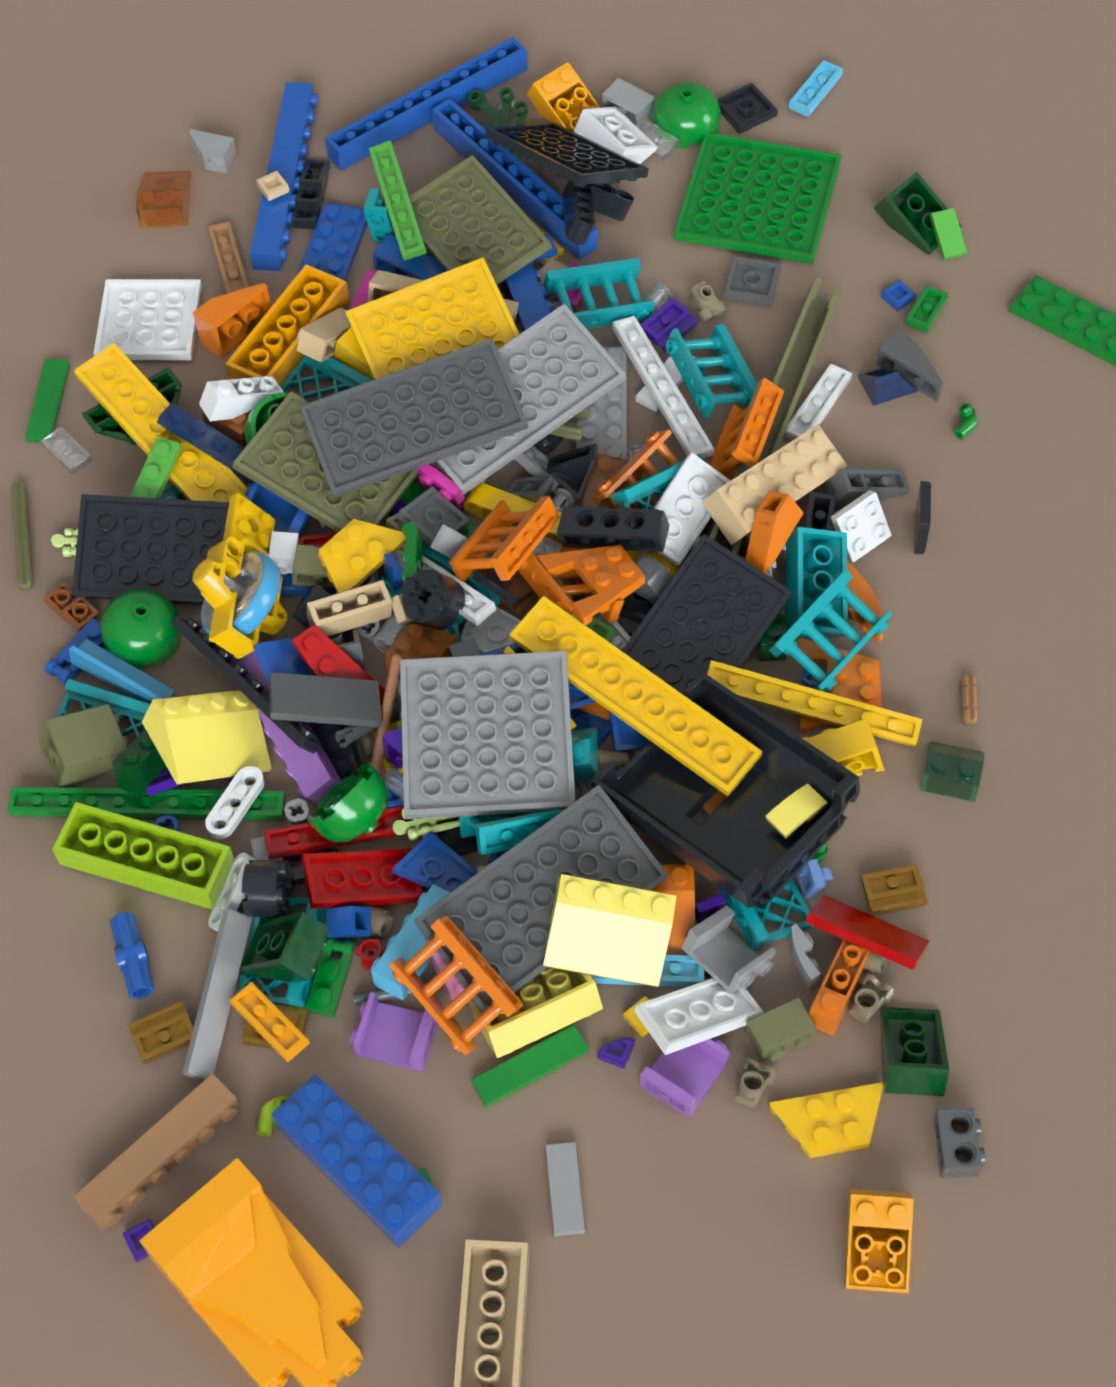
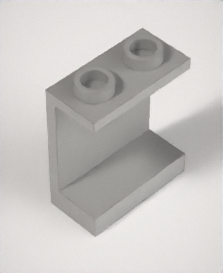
(724, 953)

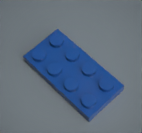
(335, 240)

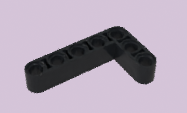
(583, 202)

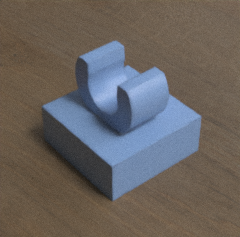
(813, 879)

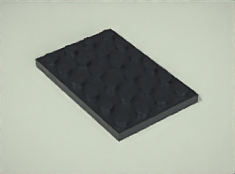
(566, 153)
(144, 545)
(707, 612)

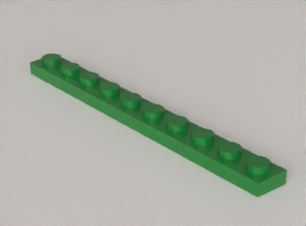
(173, 802)

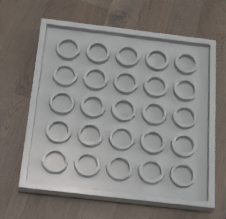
(486, 735)

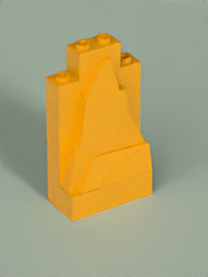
(257, 1283)

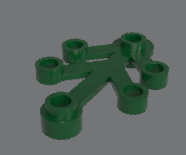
(498, 120)

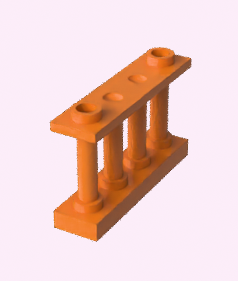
(746, 429)
(655, 441)
(515, 549)
(546, 586)
(483, 979)

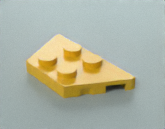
(358, 553)
(832, 1119)

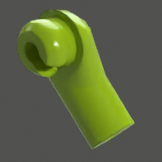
(266, 1121)

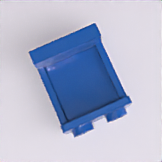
(287, 516)

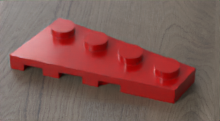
(327, 659)

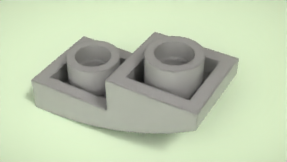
(801, 949)

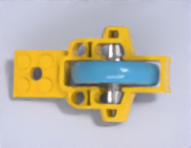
(241, 581)

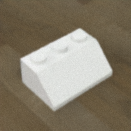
(616, 132)

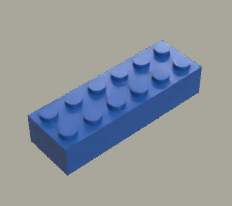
(357, 1160)

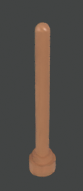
(386, 713)

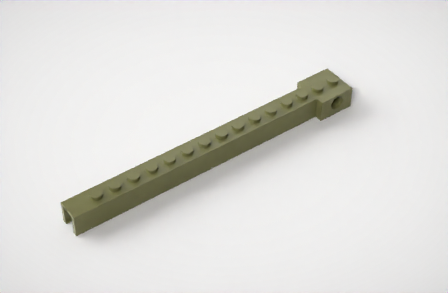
(789, 376)

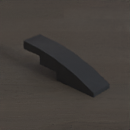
(310, 194)

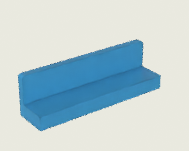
(118, 673)

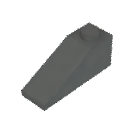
(905, 356)
(853, 483)

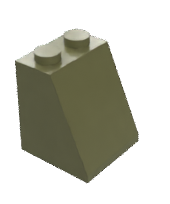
(82, 745)

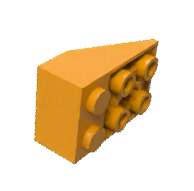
(561, 97)
(879, 1240)

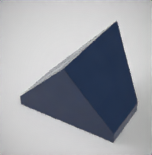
(884, 385)

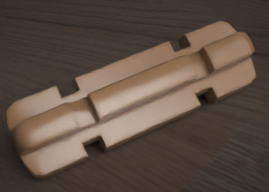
(969, 699)

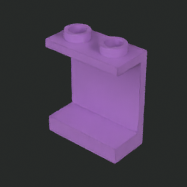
(393, 1034)
(686, 1074)

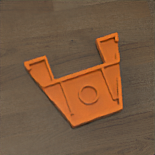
(605, 571)
(856, 681)

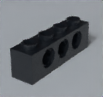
(610, 526)

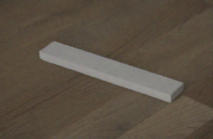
(217, 992)

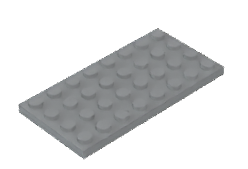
(555, 376)

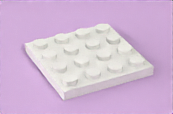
(149, 318)

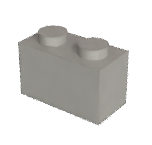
(629, 100)

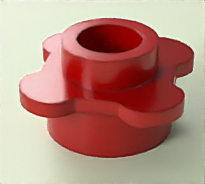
(367, 946)

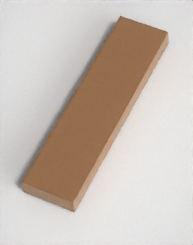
(228, 257)

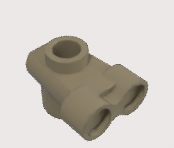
(705, 301)
(871, 994)
(753, 1082)

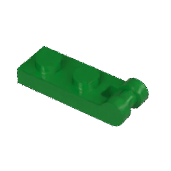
(414, 551)
(330, 978)

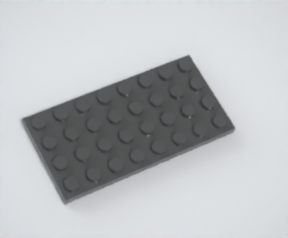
(413, 417)
(511, 900)

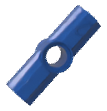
(131, 955)

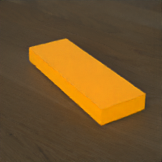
(269, 1022)

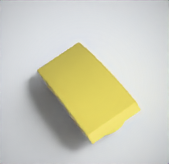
(795, 810)

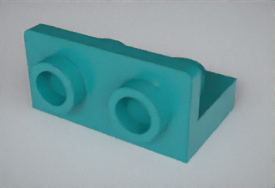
(377, 216)

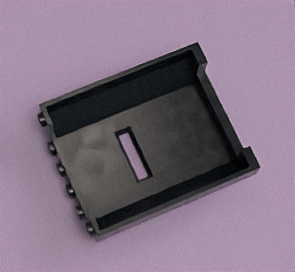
(735, 842)

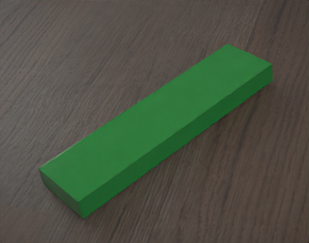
(48, 399)
(530, 1066)

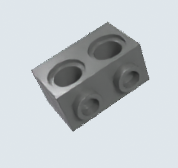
(951, 1142)

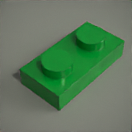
(926, 309)

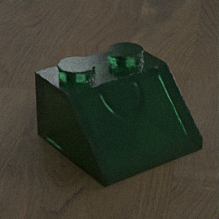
(952, 771)

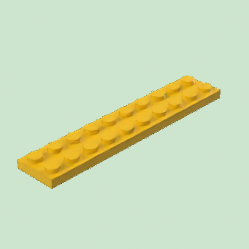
(136, 408)
(639, 697)

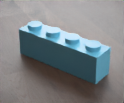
(405, 945)

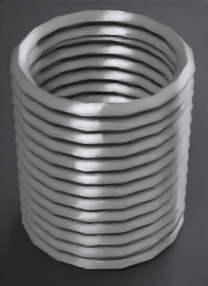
(388, 633)

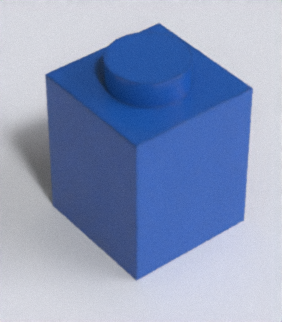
(348, 922)

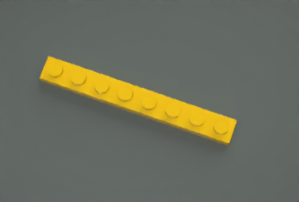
(815, 703)

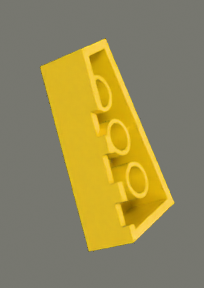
(850, 746)

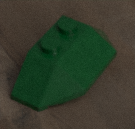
(104, 424)

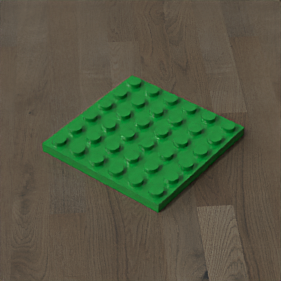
(758, 197)

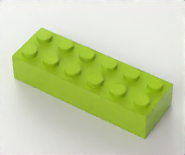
(143, 855)

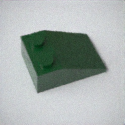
(909, 212)
(285, 948)
(913, 1051)

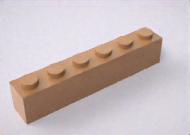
(157, 1152)

